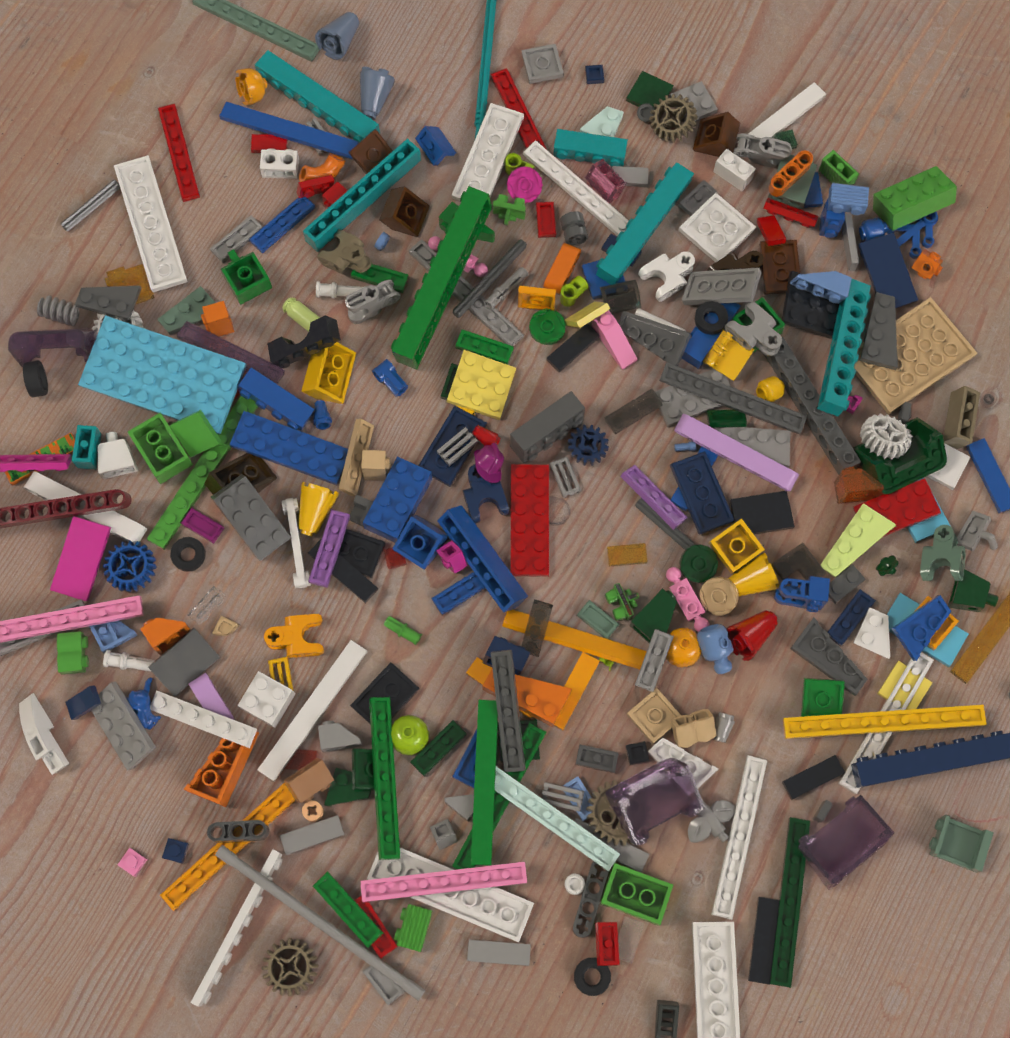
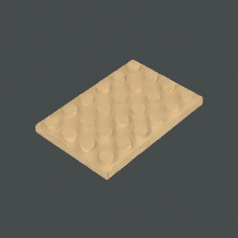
(926, 353)

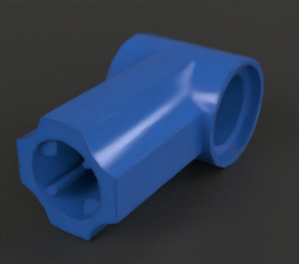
(388, 375)

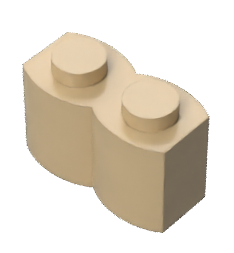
(693, 728)

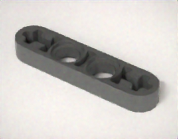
(592, 898)

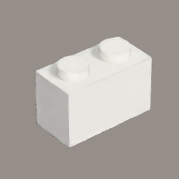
(734, 170)

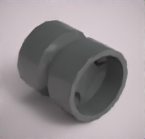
(573, 227)

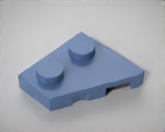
(112, 634)

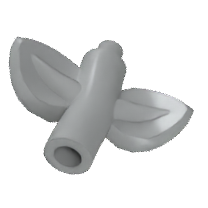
(711, 821)

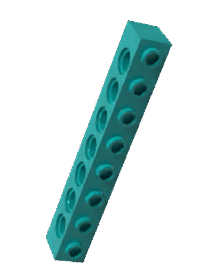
(844, 349)

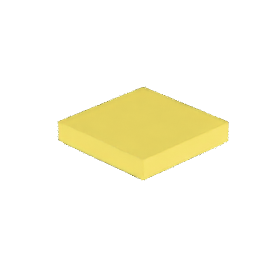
(587, 314)
(892, 679)

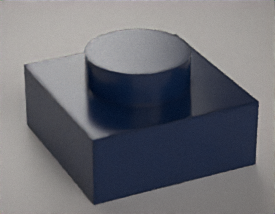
(175, 850)

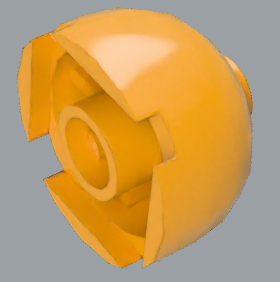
(250, 85)
(684, 648)

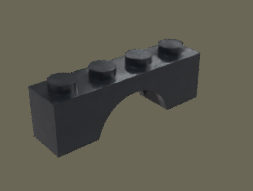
(322, 334)

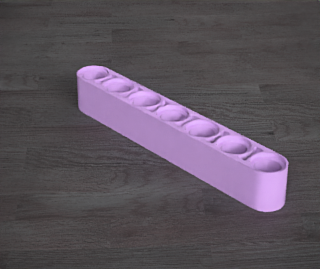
(736, 452)

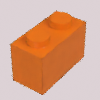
(217, 319)

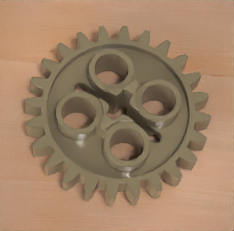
(601, 806)

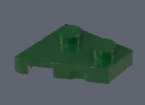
(341, 789)

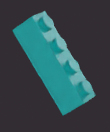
(589, 147)

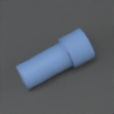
(691, 446)

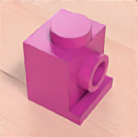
(452, 557)

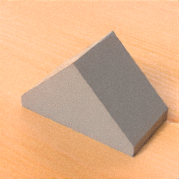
(461, 805)

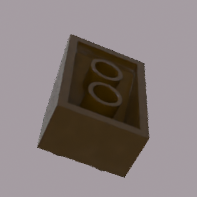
(249, 465)

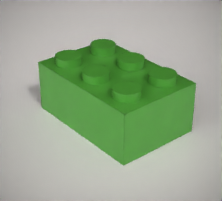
(160, 448)
(636, 894)

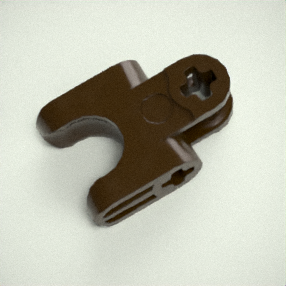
(750, 260)

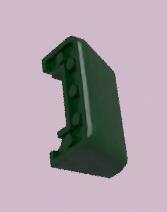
(923, 458)

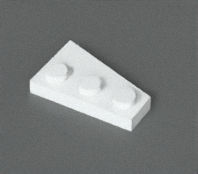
(700, 770)

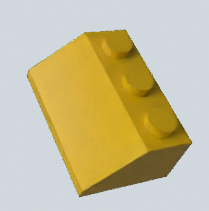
(329, 373)

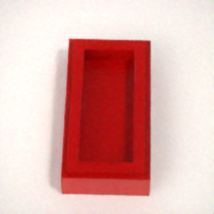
(267, 141)
(545, 219)
(771, 230)

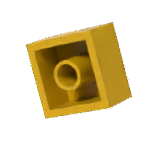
(736, 546)

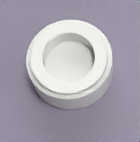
(574, 884)

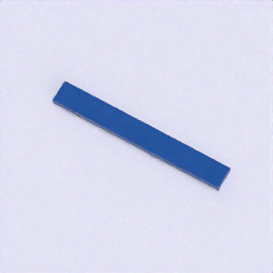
(287, 129)

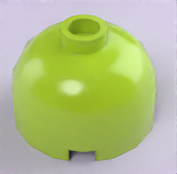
(409, 735)

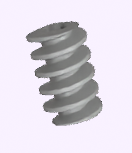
(58, 310)

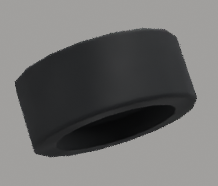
(35, 378)

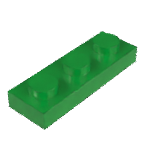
(378, 274)
(484, 346)

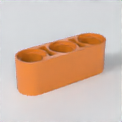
(794, 166)
(562, 267)

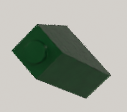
(655, 615)

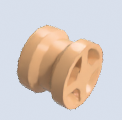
(316, 811)

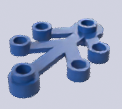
(914, 231)

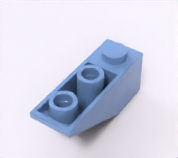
(828, 285)

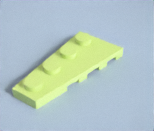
(860, 534)

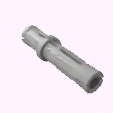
(500, 293)

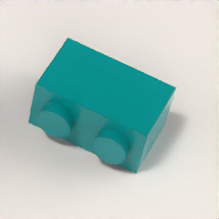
(86, 447)

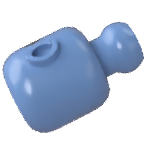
(716, 646)

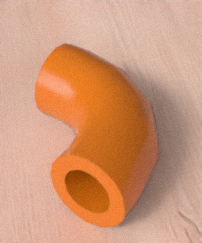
(331, 166)

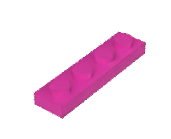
(35, 462)

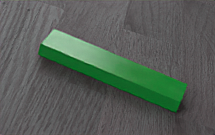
(347, 909)

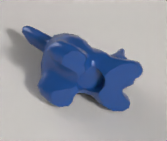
(140, 703)

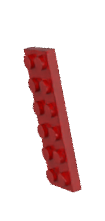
(529, 520)

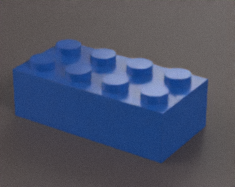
(397, 499)

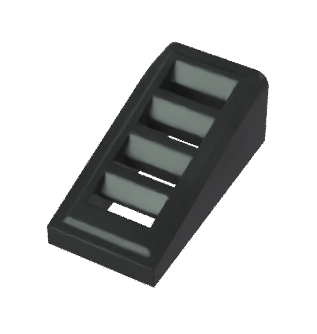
(671, 1005)

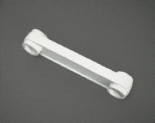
(301, 577)

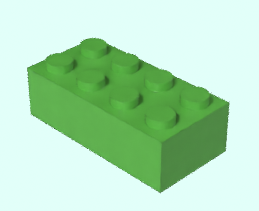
(914, 198)

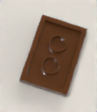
(777, 264)

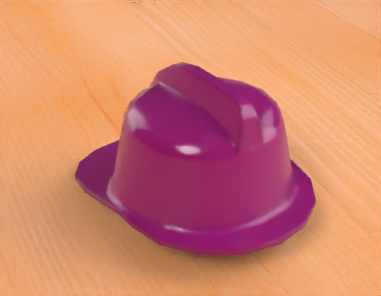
(489, 463)

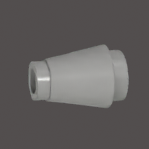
(723, 726)

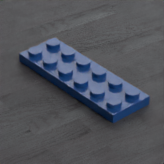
(289, 447)

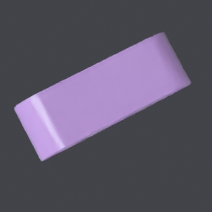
(209, 696)

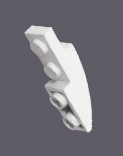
(37, 732)

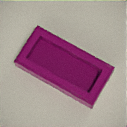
(202, 525)

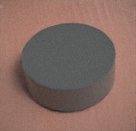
(644, 112)

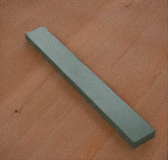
(260, 27)

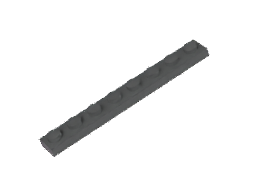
(733, 398)

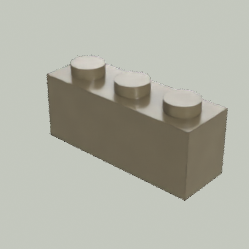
(961, 417)

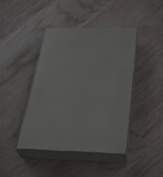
(184, 662)

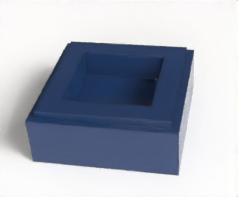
(594, 74)

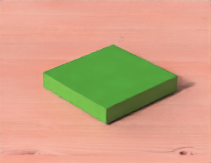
(195, 433)

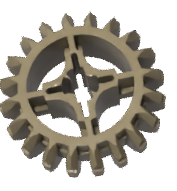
(678, 113)
(284, 975)

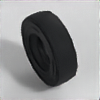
(718, 309)
(183, 543)
(583, 986)

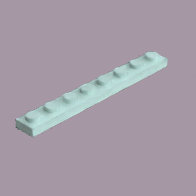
(555, 820)

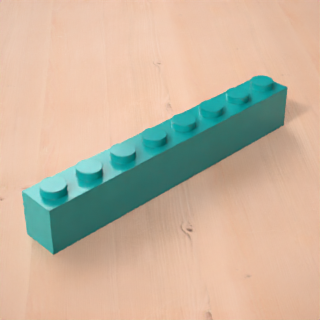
(315, 97)
(362, 195)
(644, 224)

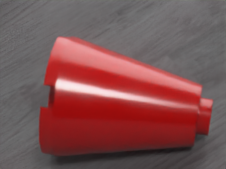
(751, 633)

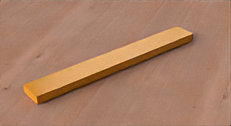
(580, 640)
(210, 864)

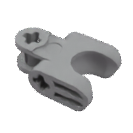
(763, 150)
(370, 300)
(758, 333)

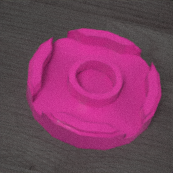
(524, 184)

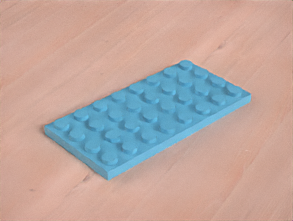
(161, 373)

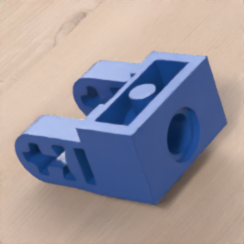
(811, 594)

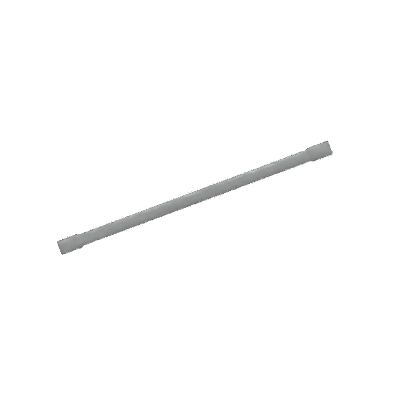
(406, 984)

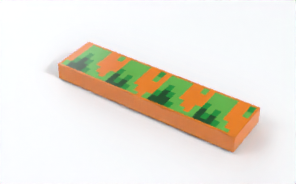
(63, 445)

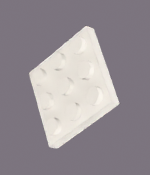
(717, 228)

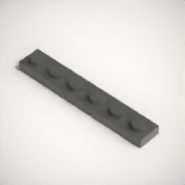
(508, 710)

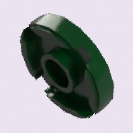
(698, 563)

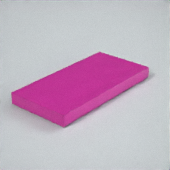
(80, 558)

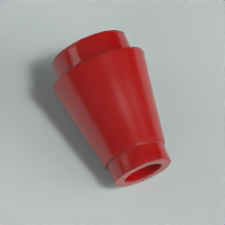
(485, 435)

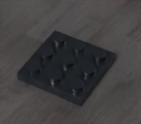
(808, 311)

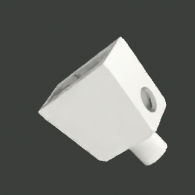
(115, 457)

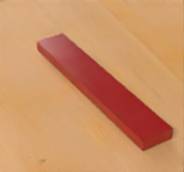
(513, 101)
(179, 152)

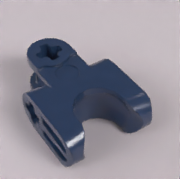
(482, 492)

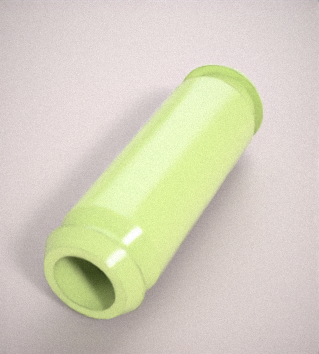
(299, 312)

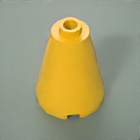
(314, 507)
(755, 577)

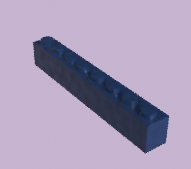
(931, 760)

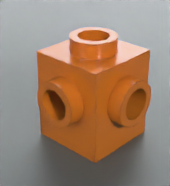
(924, 260)

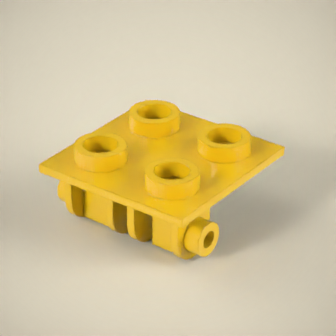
(727, 356)

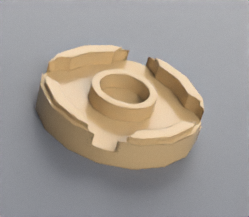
(719, 596)

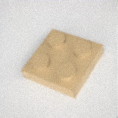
(653, 715)

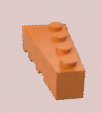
(536, 697)
(220, 772)

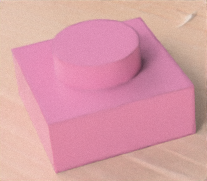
(132, 862)

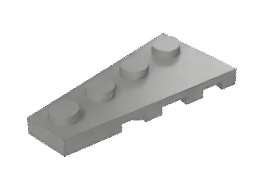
(769, 442)

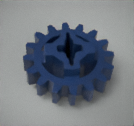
(588, 436)

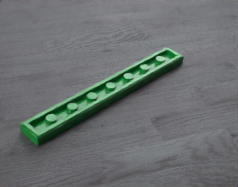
(531, 740)
(384, 779)
(484, 783)

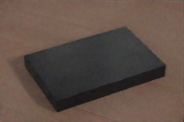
(764, 512)
(361, 552)
(388, 683)

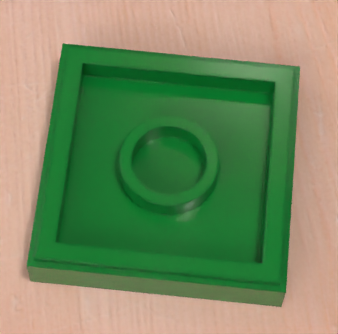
(822, 697)

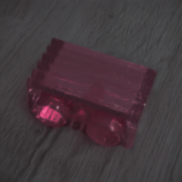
(605, 180)

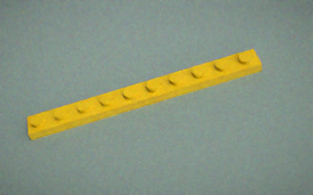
(884, 721)

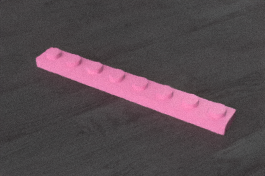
(71, 618)
(443, 882)

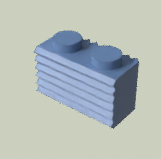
(848, 198)

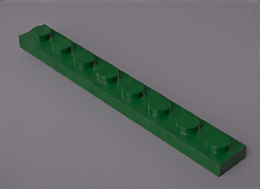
(789, 904)

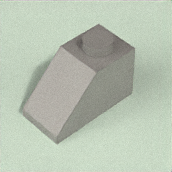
(336, 737)

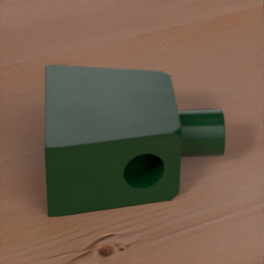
(971, 593)

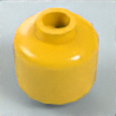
(770, 389)

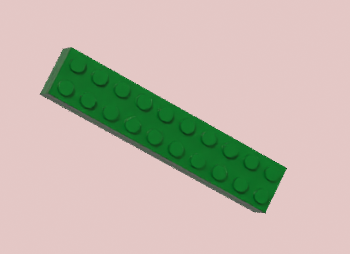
(441, 278)

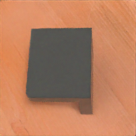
(360, 510)

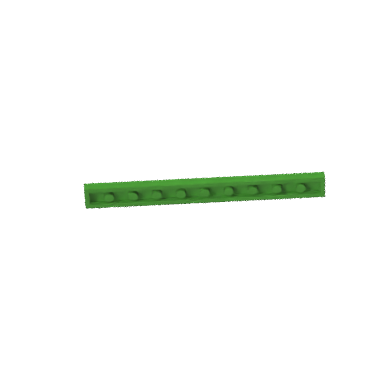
(194, 484)

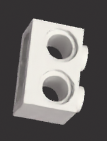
(279, 168)

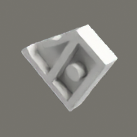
(874, 633)

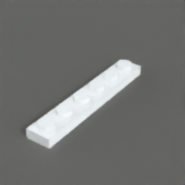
(203, 719)

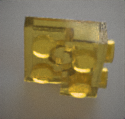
(131, 277)

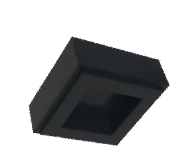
(637, 753)

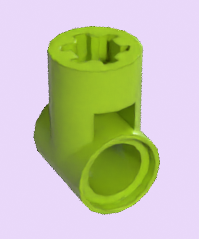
(516, 159)
(575, 288)

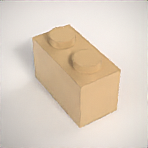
(375, 465)

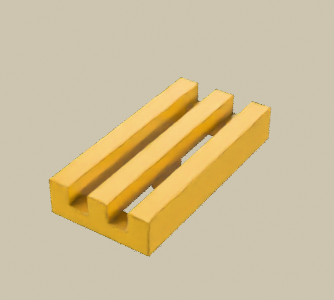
(287, 668)

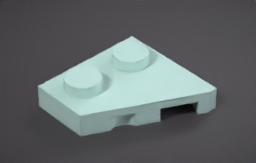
(604, 123)

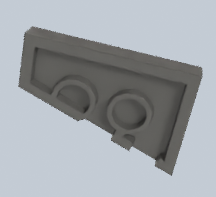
(110, 301)

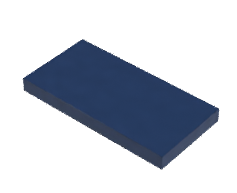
(888, 269)
(455, 422)
(702, 493)

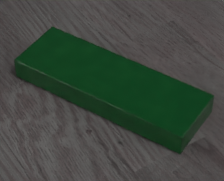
(438, 748)

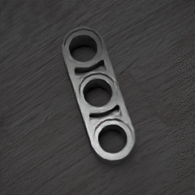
(229, 827)

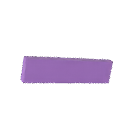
(653, 497)
(329, 548)

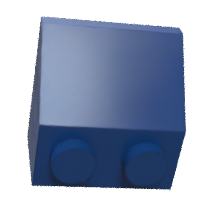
(420, 541)

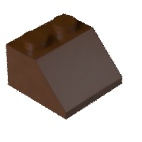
(716, 134)
(404, 211)

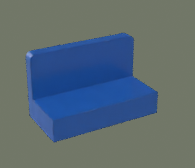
(434, 144)

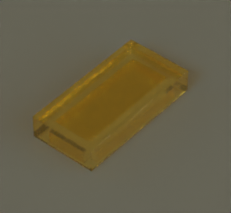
(627, 554)

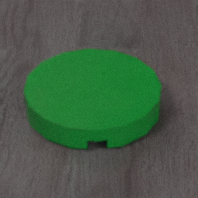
(547, 326)

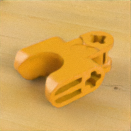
(291, 636)

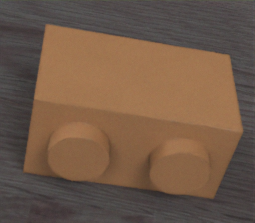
(309, 780)

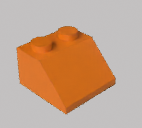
(163, 633)

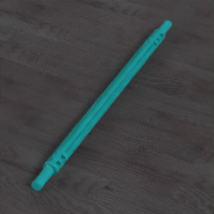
(485, 63)

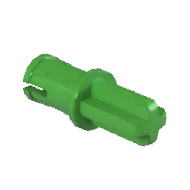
(402, 630)

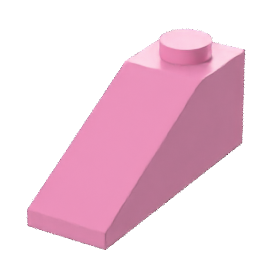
(614, 339)

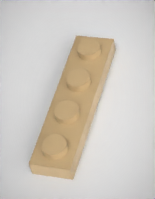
(352, 469)

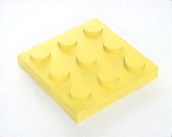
(481, 384)

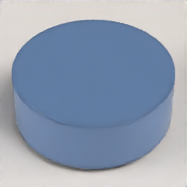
(382, 241)

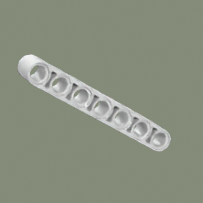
(121, 526)

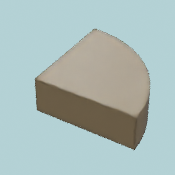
(224, 627)

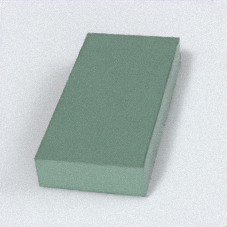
(597, 620)

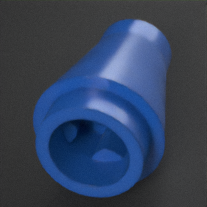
(322, 418)

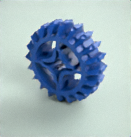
(123, 570)

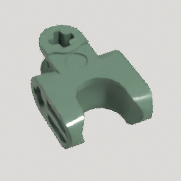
(943, 553)

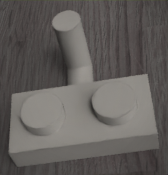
(974, 530)

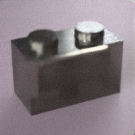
(621, 296)

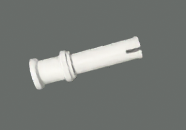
(334, 290)
(125, 661)

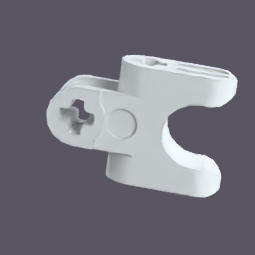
(670, 271)

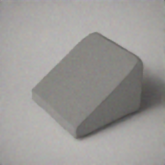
(443, 834)

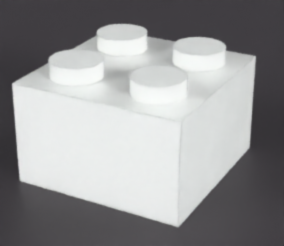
(266, 699)

